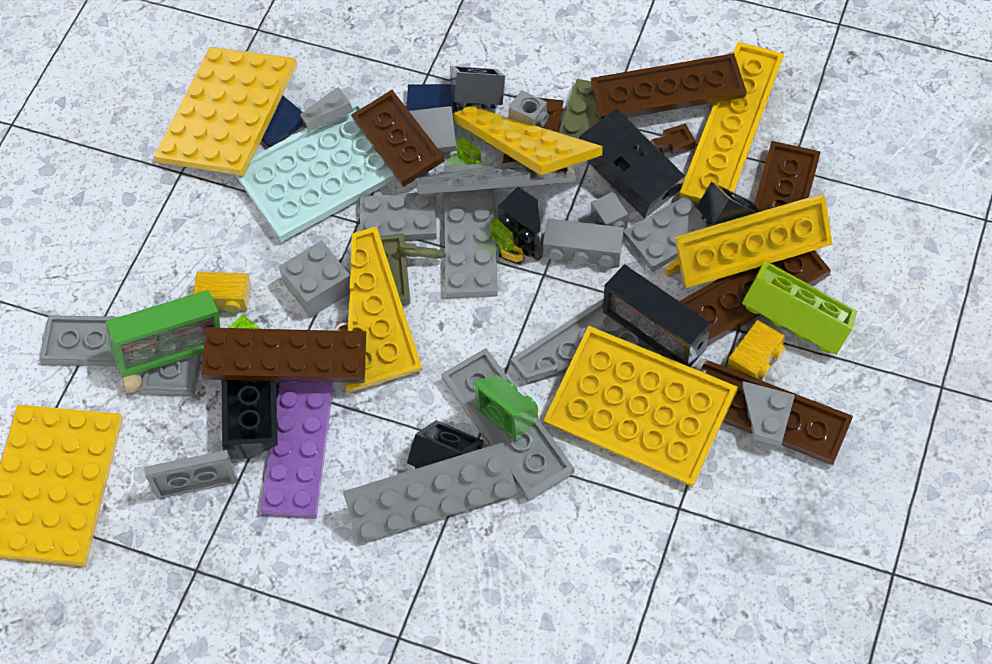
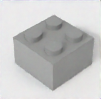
(316, 278)

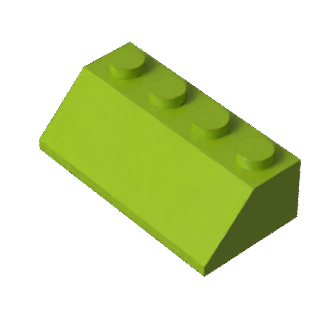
(800, 308)

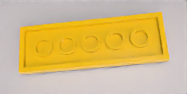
(752, 240)

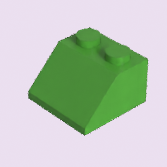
(505, 405)

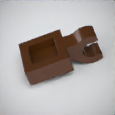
(676, 139)

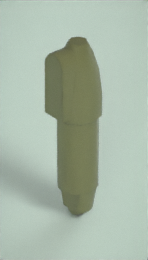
(412, 250)

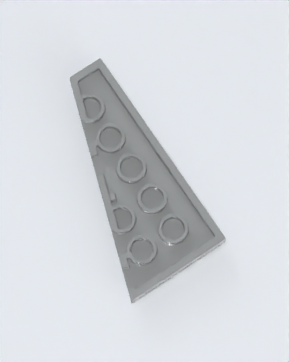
(502, 176)
(557, 349)

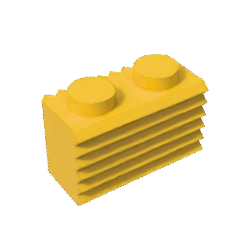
(227, 289)
(757, 351)

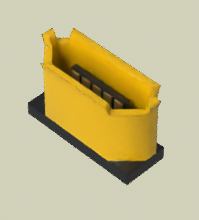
(514, 255)

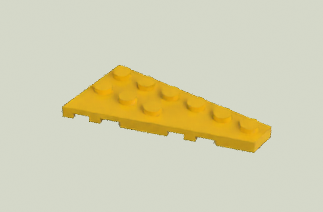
(528, 144)
(379, 312)

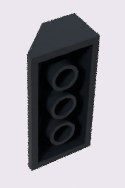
(248, 417)

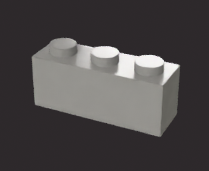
(583, 242)

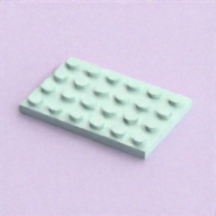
(314, 175)

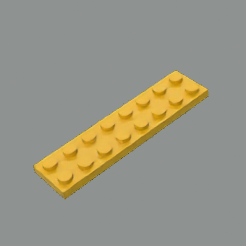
(733, 125)

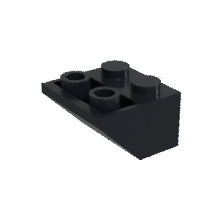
(521, 216)

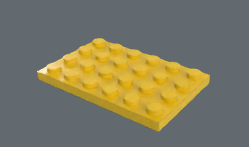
(226, 111)
(640, 405)
(54, 482)

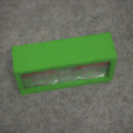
(161, 333)

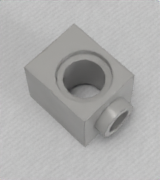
(529, 109)
(609, 211)

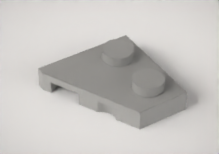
(326, 109)
(768, 412)

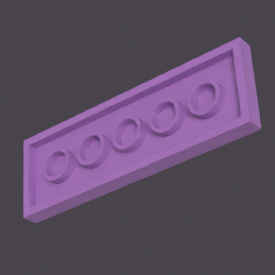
(298, 459)

